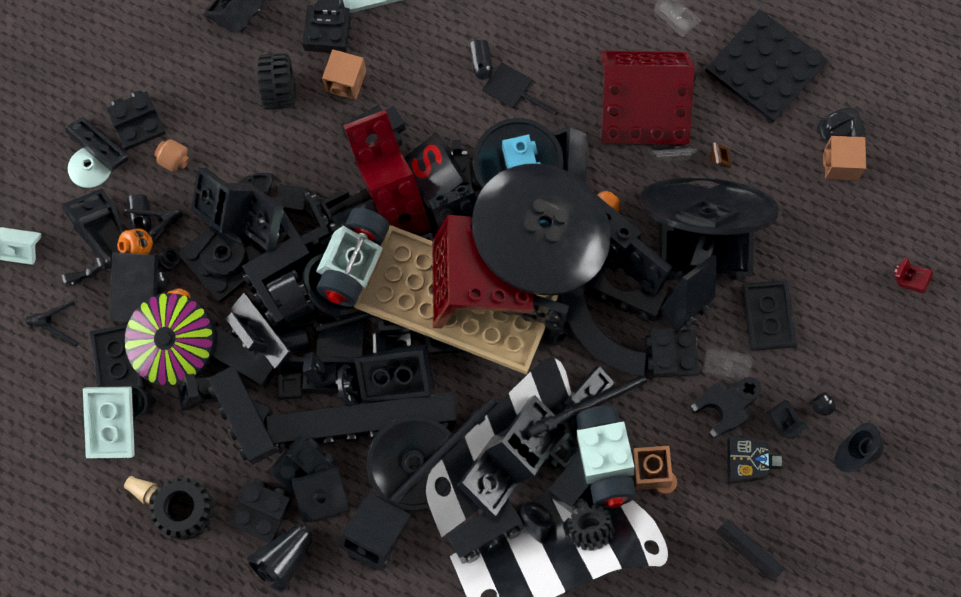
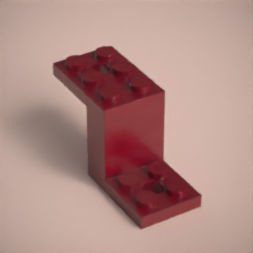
(387, 173)

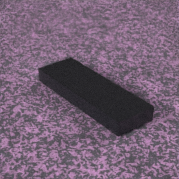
(96, 144)

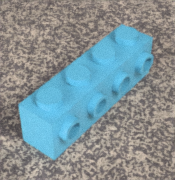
(519, 152)

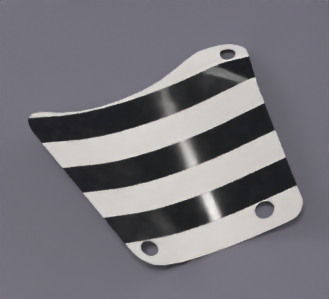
(522, 564)

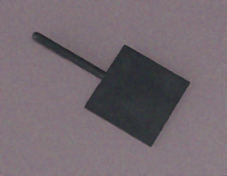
(509, 85)

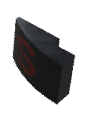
(434, 168)

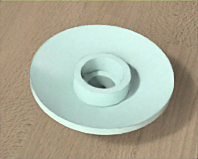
(87, 176)

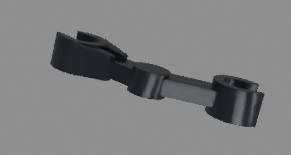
(76, 277)

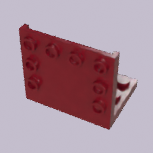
(647, 97)
(464, 279)

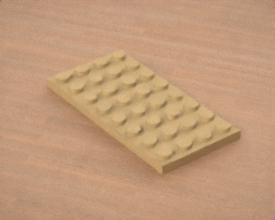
(403, 295)

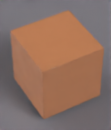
(344, 74)
(844, 158)
(648, 466)

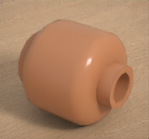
(171, 155)

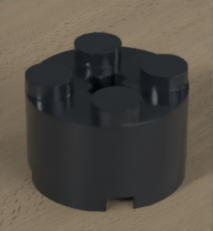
(290, 296)

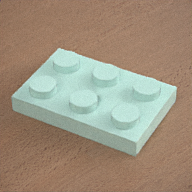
(108, 422)

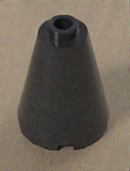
(281, 557)

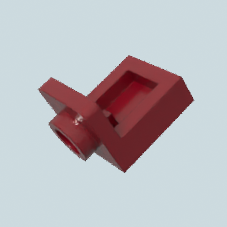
(912, 276)

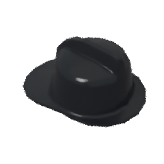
(841, 123)
(859, 448)

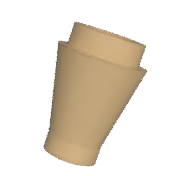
(141, 489)

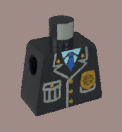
(749, 460)

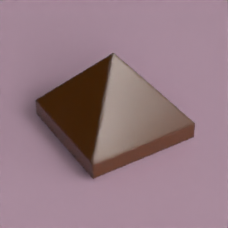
(720, 155)

